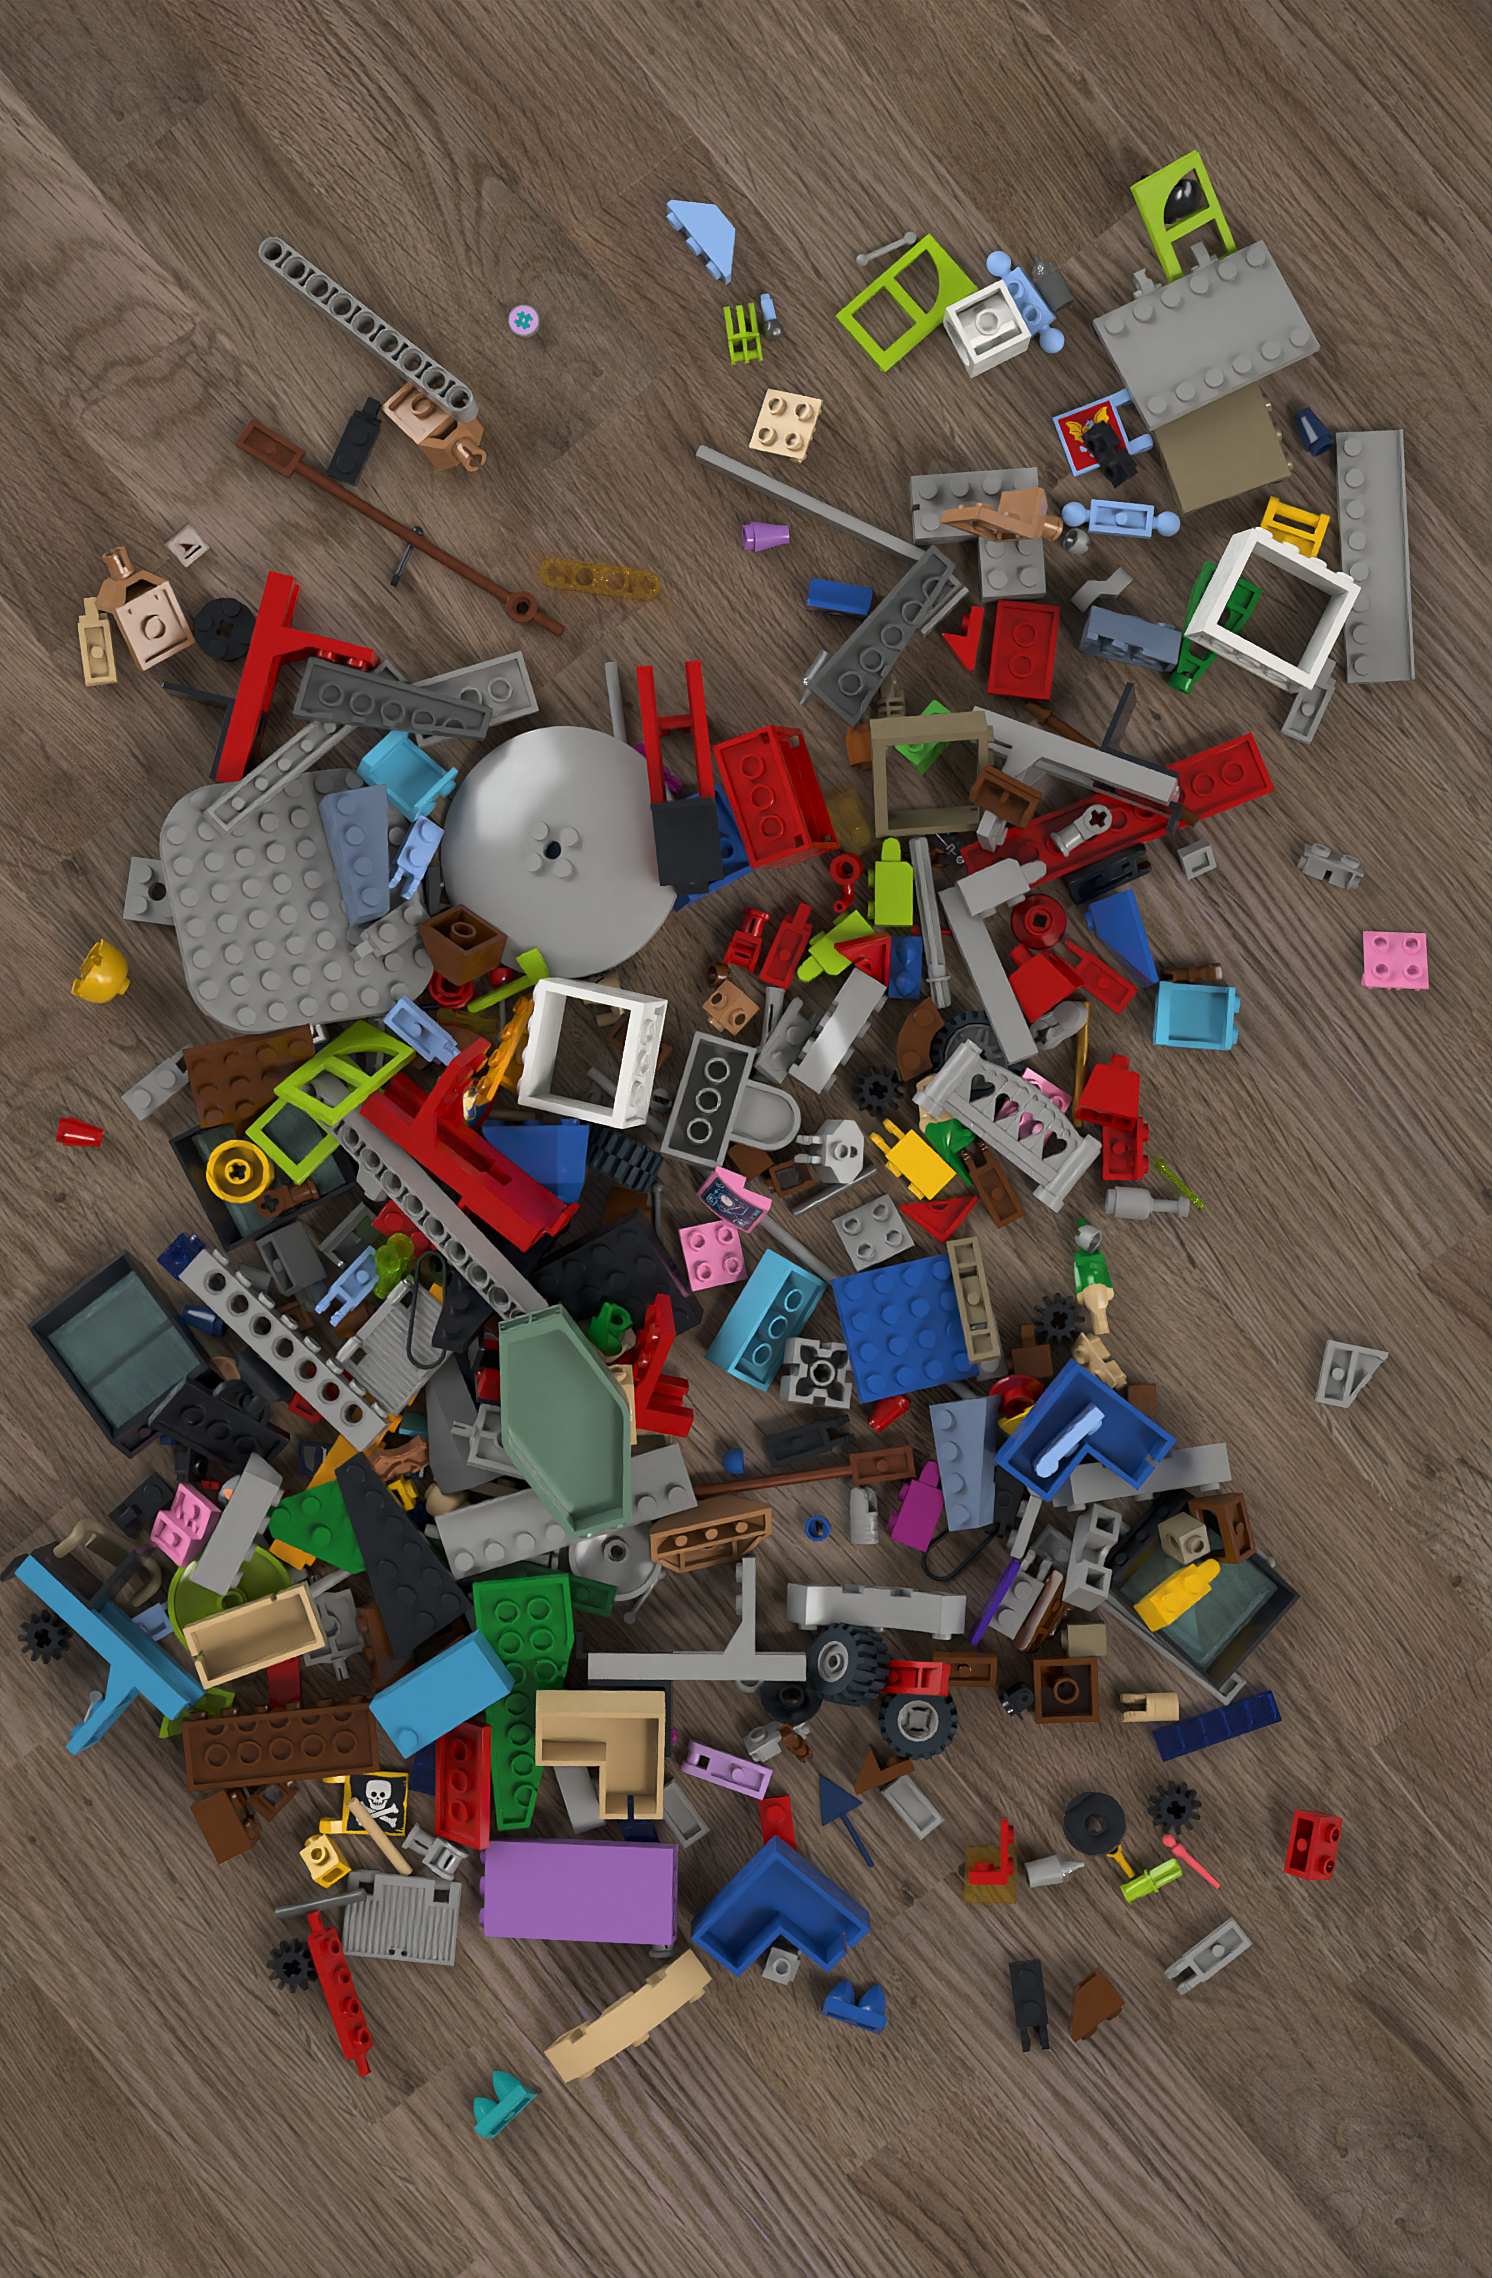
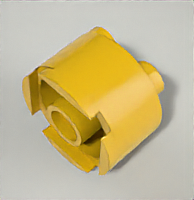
(223, 1165)

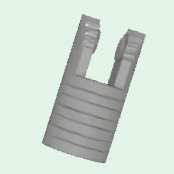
(863, 1516)

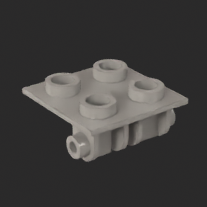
(873, 1232)

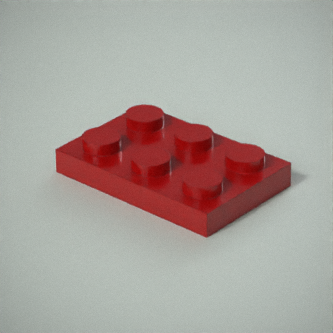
(1023, 650)

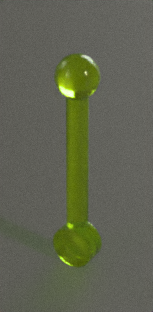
(1161, 1165)

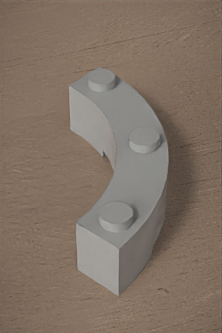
(1178, 1469)
(876, 1608)

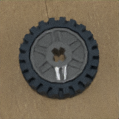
(976, 1028)

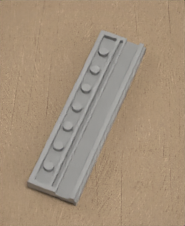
(1375, 555)
(522, 1526)

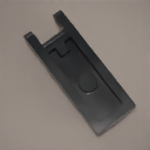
(1107, 874)

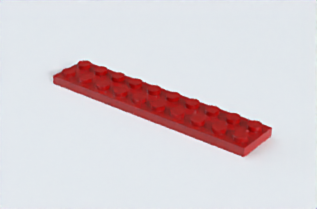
(1209, 784)

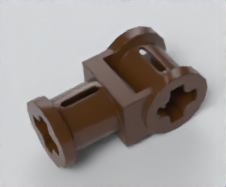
(288, 1196)

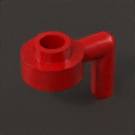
(845, 878)

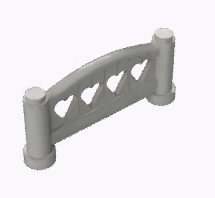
(951, 1092)

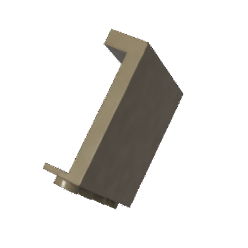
(1221, 450)

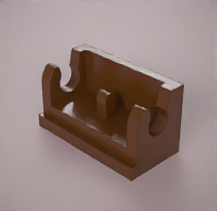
(1005, 796)

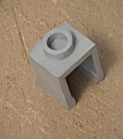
(781, 1963)

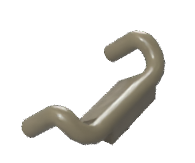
(113, 1549)

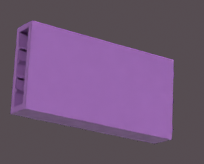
(580, 1890)

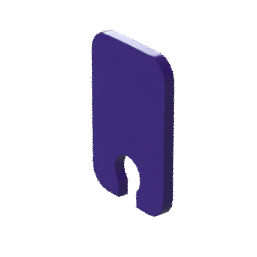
(994, 1601)

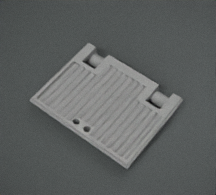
(386, 1368)
(402, 1918)

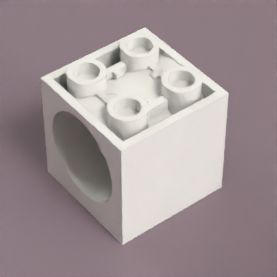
(986, 328)

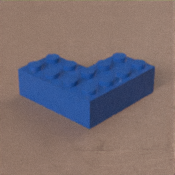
(1118, 1444)
(774, 1897)

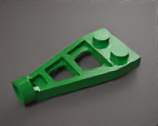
(1240, 607)

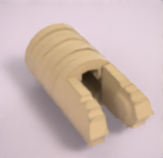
(1157, 1707)

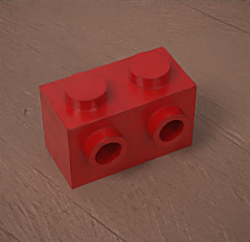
(1313, 1845)

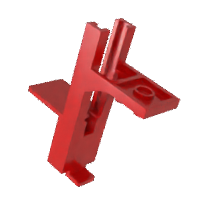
(445, 1144)

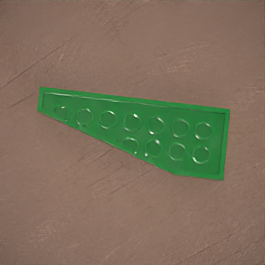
(533, 1636)

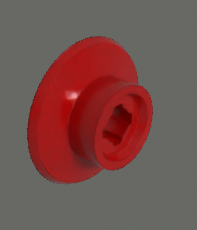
(1033, 936)
(1017, 1393)

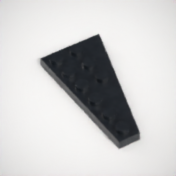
(464, 1308)
(405, 1571)

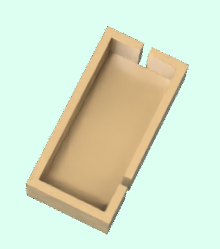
(255, 1635)

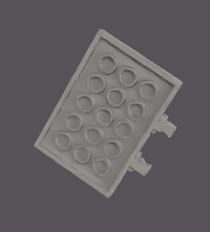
(1204, 333)

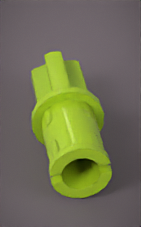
(1151, 1880)

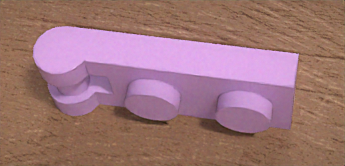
(727, 1769)

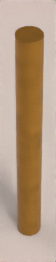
(1080, 1068)

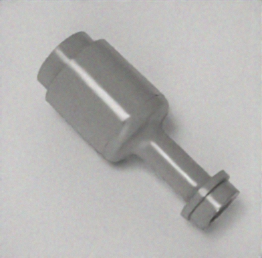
(1138, 1203)

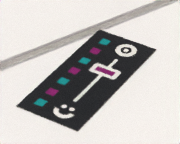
(951, 842)

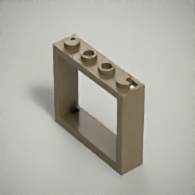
(926, 730)

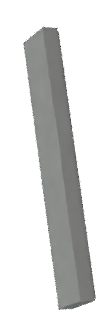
(988, 979)

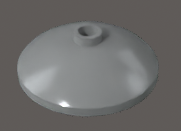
(630, 1571)

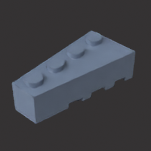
(359, 849)
(965, 1454)

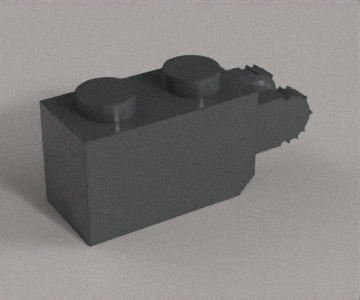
(294, 1265)

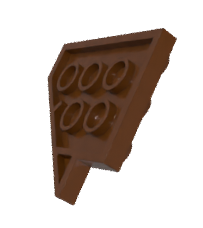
(238, 1075)

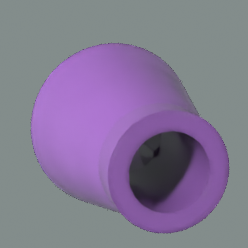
(763, 536)

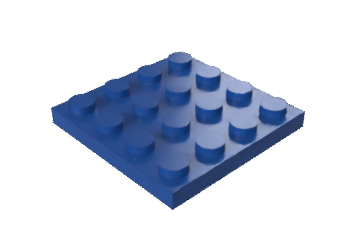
(902, 1328)

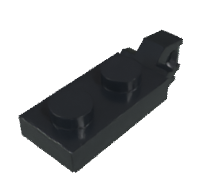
(356, 444)

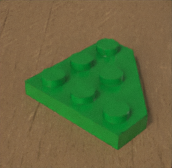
(318, 1525)

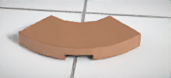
(399, 1460)

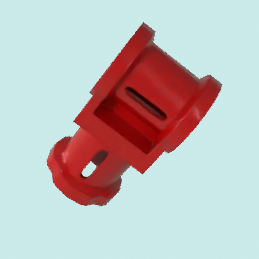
(747, 943)

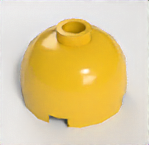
(102, 974)

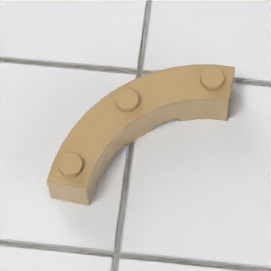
(629, 2018)

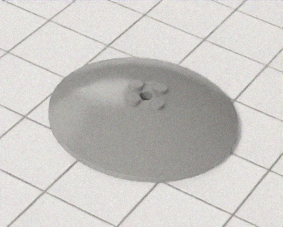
(603, 889)

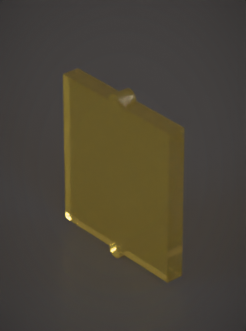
(989, 1893)

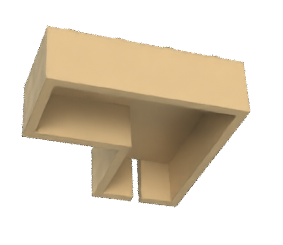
(608, 1730)

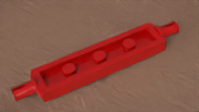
(340, 1992)

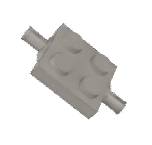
(486, 1442)
(338, 1618)

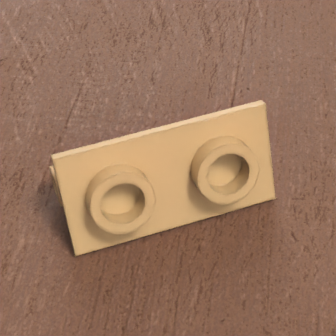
(1090, 1354)

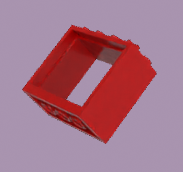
(775, 797)

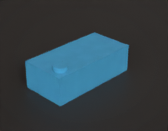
(442, 1694)

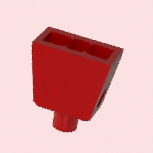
(1041, 981)
(1111, 1095)

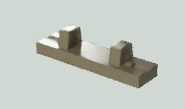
(973, 1299)

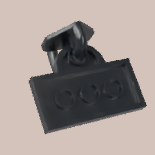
(232, 1417)

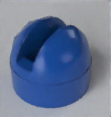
(733, 1461)
(812, 1531)

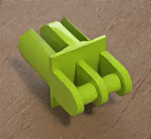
(743, 337)

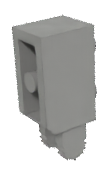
(998, 885)
(1020, 1596)

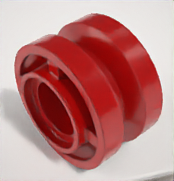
(454, 1000)

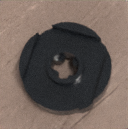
(208, 623)
(1076, 1821)

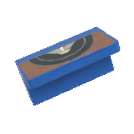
(839, 599)

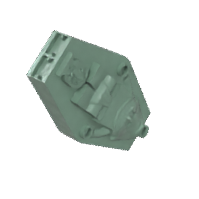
(565, 1421)

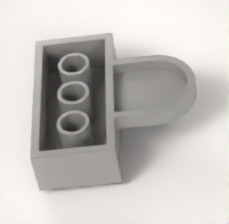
(722, 1105)

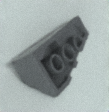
(448, 1453)

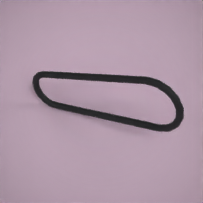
(413, 1308)
(962, 1565)

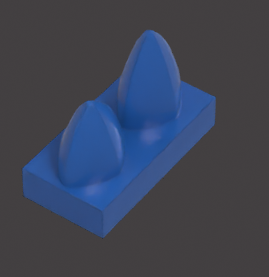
(905, 967)
(868, 2014)

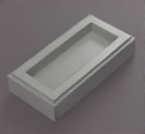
(912, 1805)
(682, 1814)

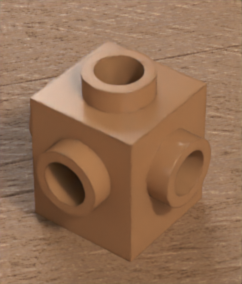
(729, 1008)

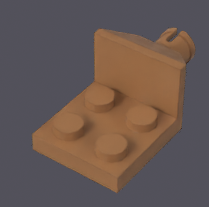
(434, 431)
(1018, 518)
(143, 610)

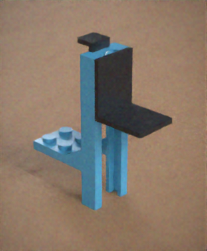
(134, 1656)

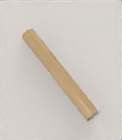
(379, 1836)

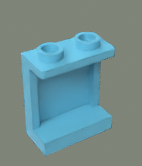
(410, 775)
(1195, 1016)

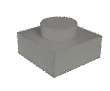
(1197, 858)

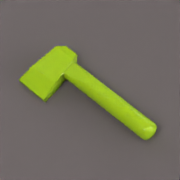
(532, 965)

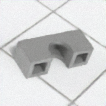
(1086, 1577)

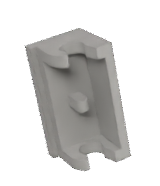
(948, 598)

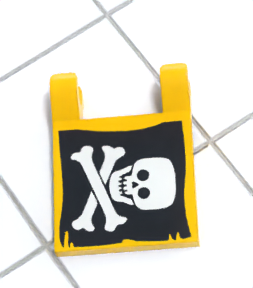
(381, 1795)

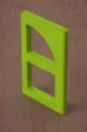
(1151, 200)
(953, 287)
(356, 1038)
(315, 1157)

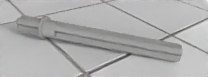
(930, 922)

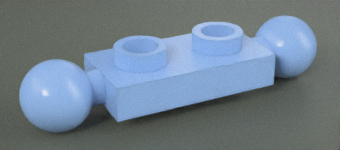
(1028, 300)
(1120, 519)

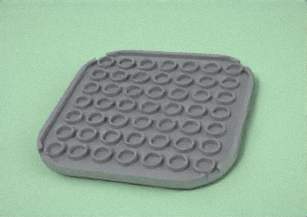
(267, 917)

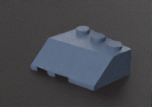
(1130, 640)

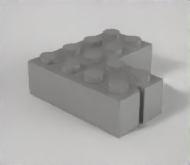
(1005, 568)

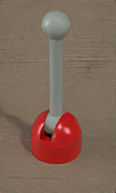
(499, 978)

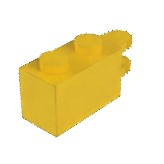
(914, 1161)
(1177, 1594)

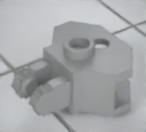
(831, 1151)

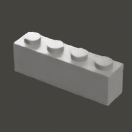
(837, 1031)
(238, 1526)

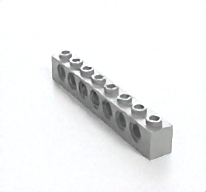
(200, 1278)

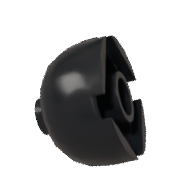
(1181, 200)

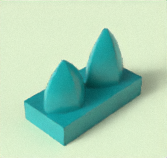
(513, 2099)

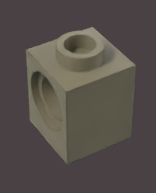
(1184, 1538)
(1084, 1638)

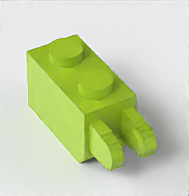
(892, 888)
(822, 953)

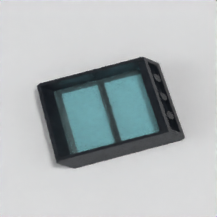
(293, 1134)
(122, 1349)
(1225, 1622)

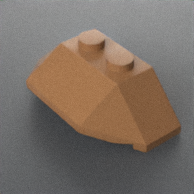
(710, 1533)

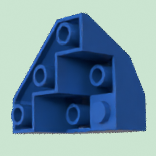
(547, 1153)

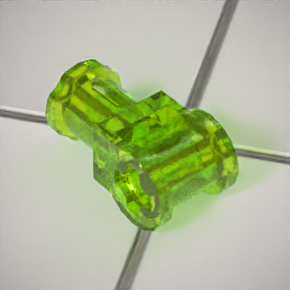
(391, 1263)

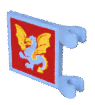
(1078, 421)

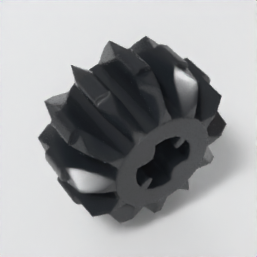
(882, 1081)
(1047, 1317)
(34, 1639)
(1183, 1798)
(295, 1977)

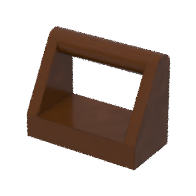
(1233, 1525)
(969, 1668)

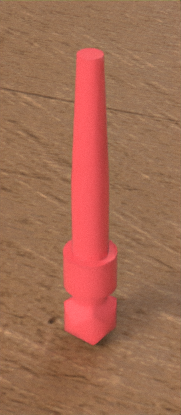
(1180, 1851)

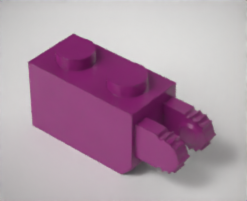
(919, 1509)

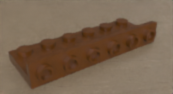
(280, 1743)

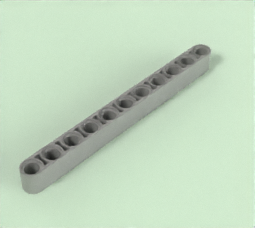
(427, 1205)

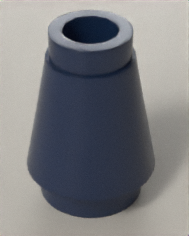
(1314, 434)
(204, 1319)

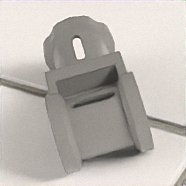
(1081, 830)
(436, 1851)

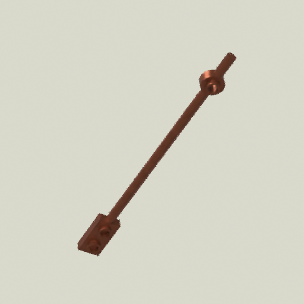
(287, 458)
(864, 1468)

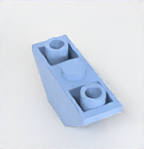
(707, 234)

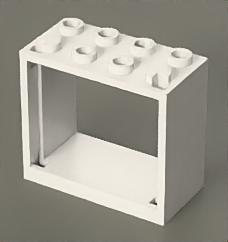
(1207, 633)
(637, 1062)

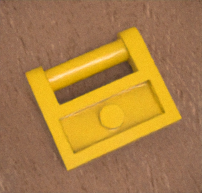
(1306, 542)

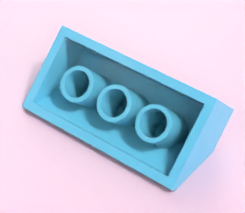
(766, 1314)

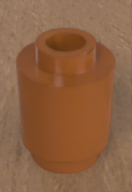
(859, 747)
(354, 1320)

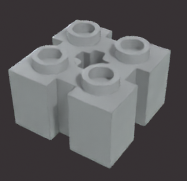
(801, 1385)

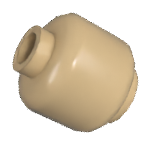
(440, 1504)

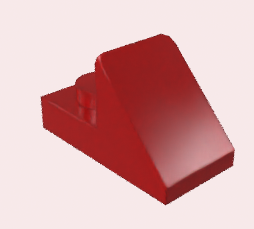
(962, 647)

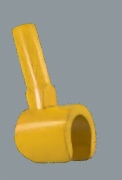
(1119, 1858)

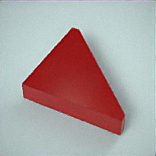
(869, 954)
(940, 1216)

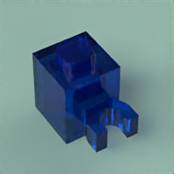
(181, 1253)

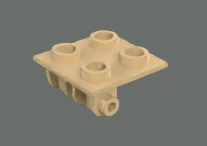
(786, 424)

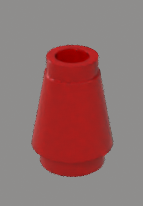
(78, 1133)
(888, 1410)

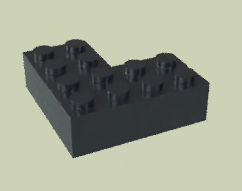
(619, 1264)

